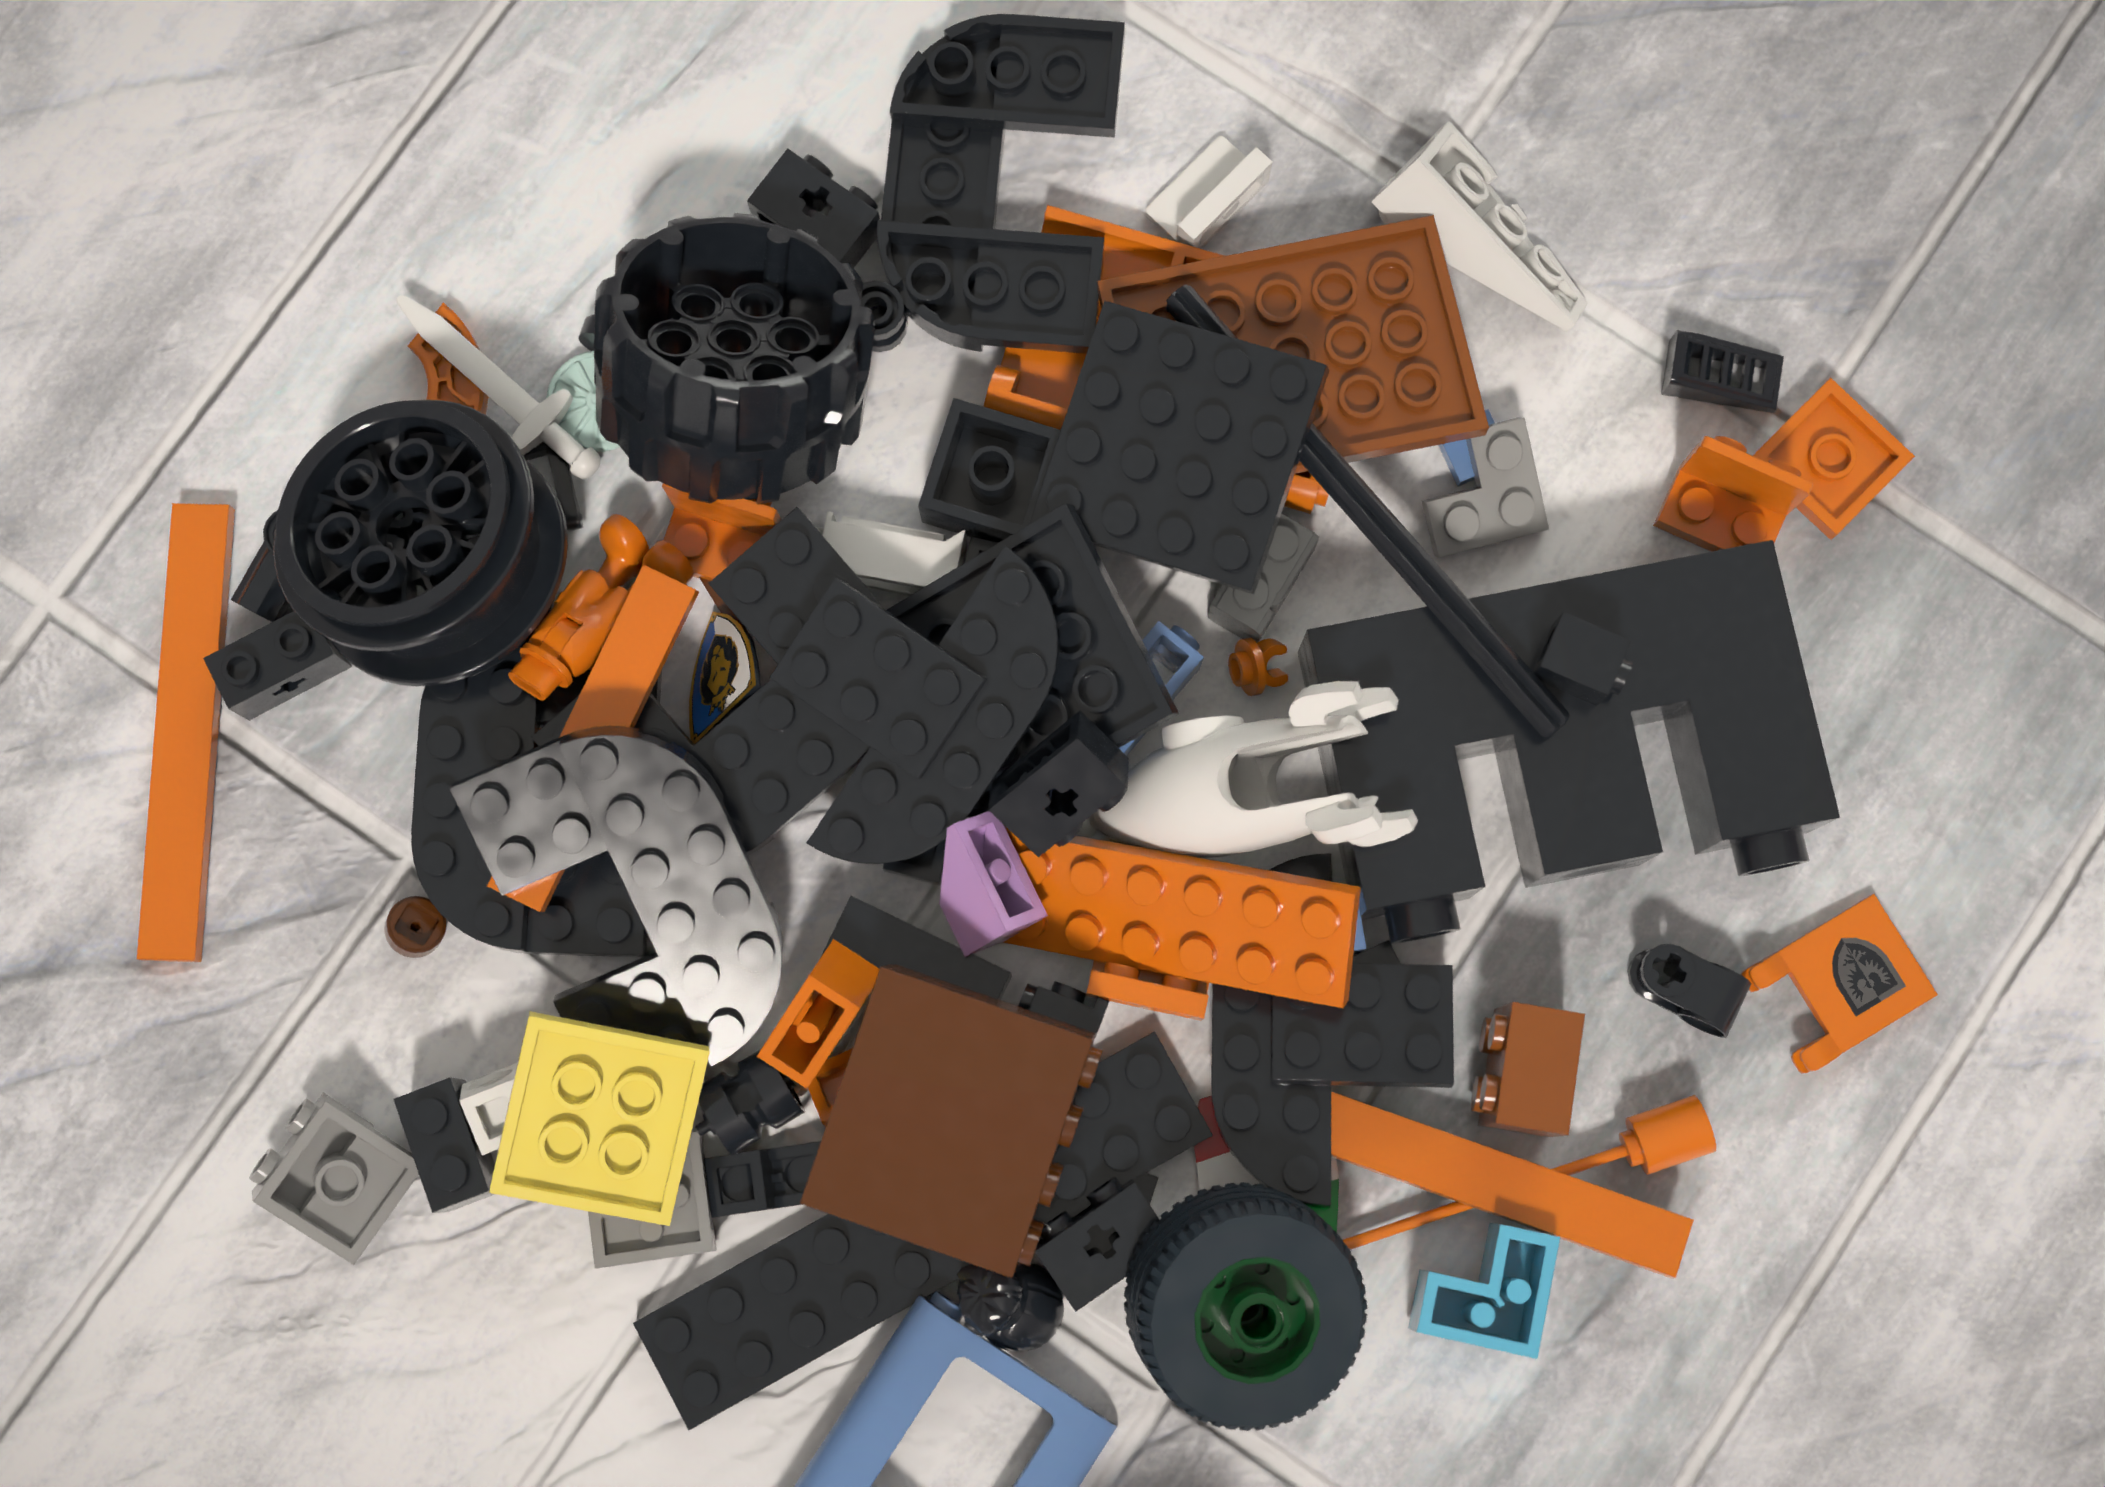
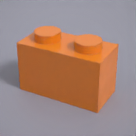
(819, 1014)

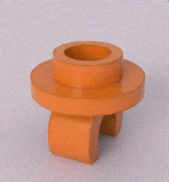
(1249, 665)

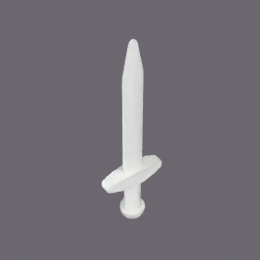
(537, 420)

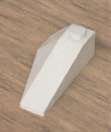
(1478, 229)

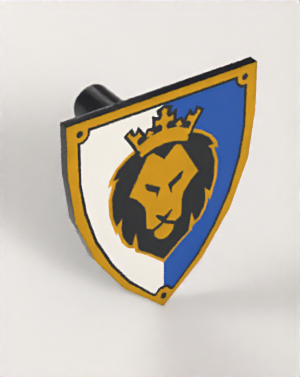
(723, 674)

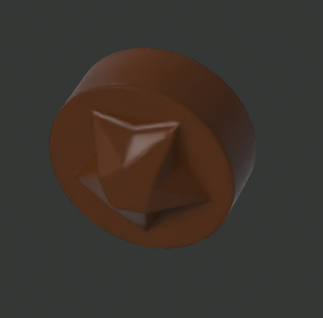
(414, 927)

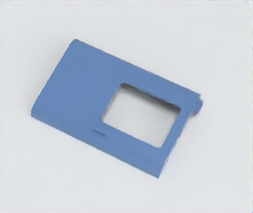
(906, 1377)

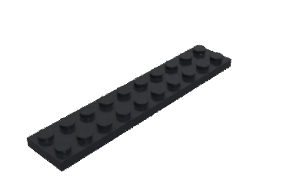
(847, 1278)

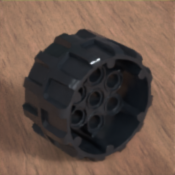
(731, 357)

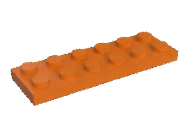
(1194, 918)

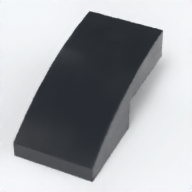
(759, 1179)

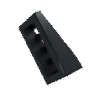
(1681, 385)

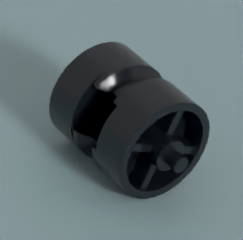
(754, 1095)

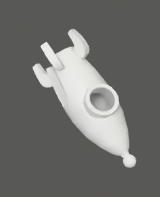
(1217, 788)

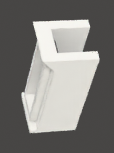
(892, 555)

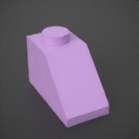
(985, 885)

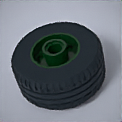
(1245, 1306)

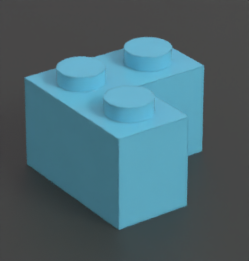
(1506, 1303)

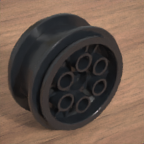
(358, 568)

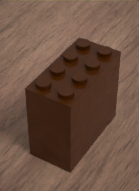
(952, 1120)

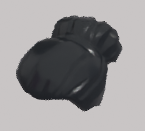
(1012, 1311)

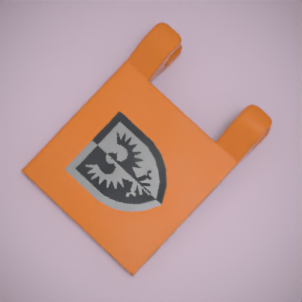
(1852, 978)

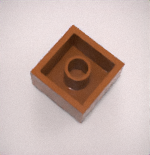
(1528, 1069)

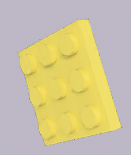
(599, 1119)

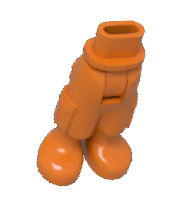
(587, 608)

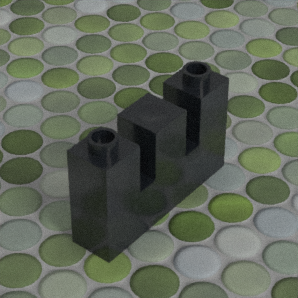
(1707, 658)

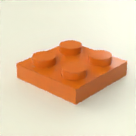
(1838, 451)

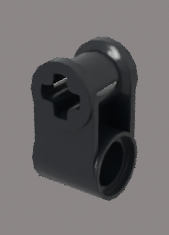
(1697, 992)

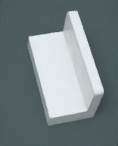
(1209, 193)

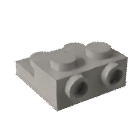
(333, 1177)

